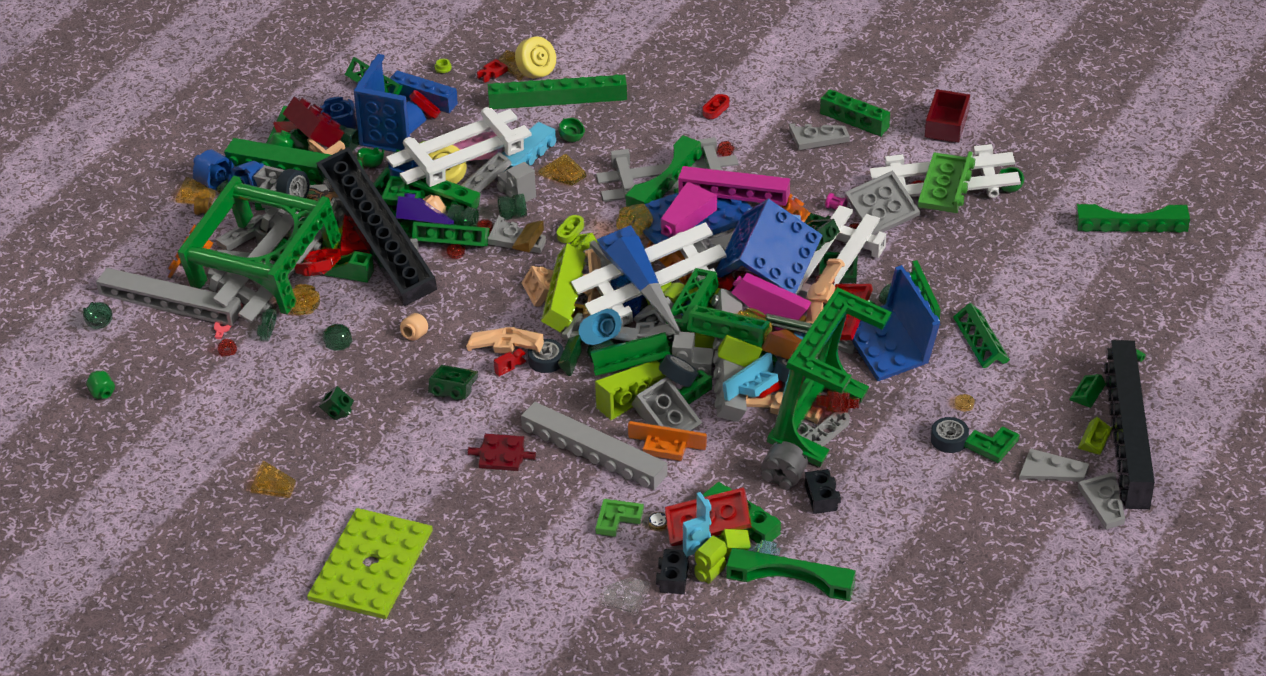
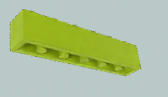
(561, 293)

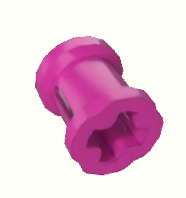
(833, 201)

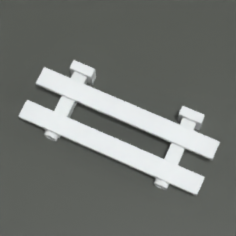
(984, 160)
(435, 169)
(855, 239)
(681, 241)

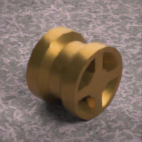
(202, 205)

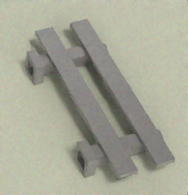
(621, 160)
(234, 286)

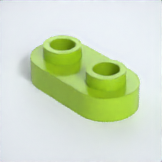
(570, 228)

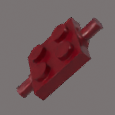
(501, 452)

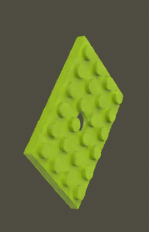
(372, 589)

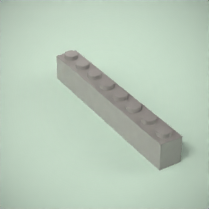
(167, 296)
(736, 407)
(594, 445)

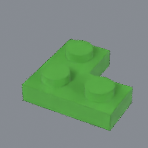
(616, 511)

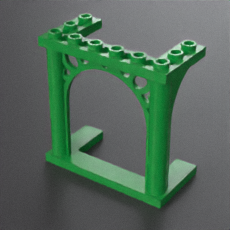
(271, 276)
(823, 372)

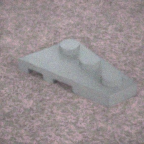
(813, 137)
(505, 235)
(1044, 466)
(1104, 499)

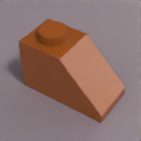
(781, 343)

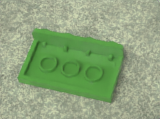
(946, 182)

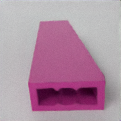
(688, 209)
(769, 298)

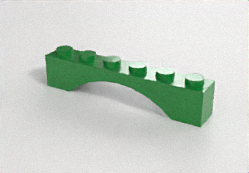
(685, 154)
(1168, 219)
(354, 266)
(751, 565)

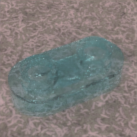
(768, 548)

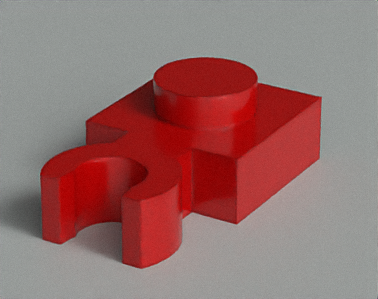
(492, 69)
(508, 361)

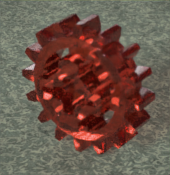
(837, 402)

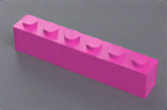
(737, 185)

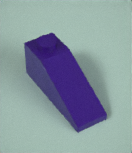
(417, 209)

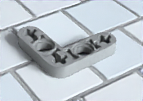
(830, 422)

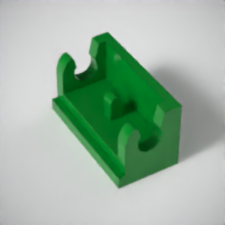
(698, 388)

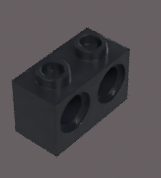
(821, 491)
(674, 571)

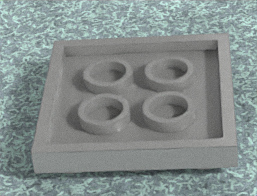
(885, 199)

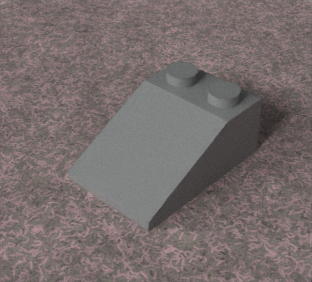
(665, 407)

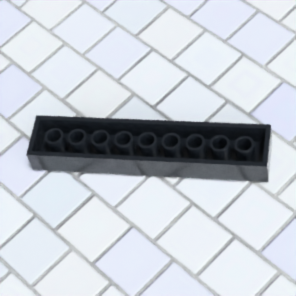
(377, 226)
(1129, 425)

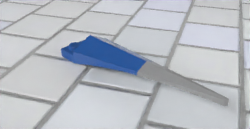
(627, 253)

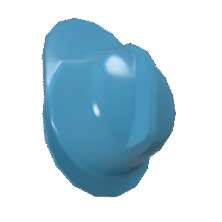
(600, 327)

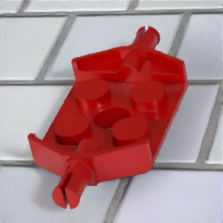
(318, 262)

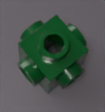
(336, 403)

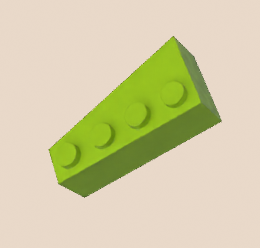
(619, 390)

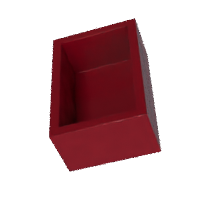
(947, 115)
(313, 122)

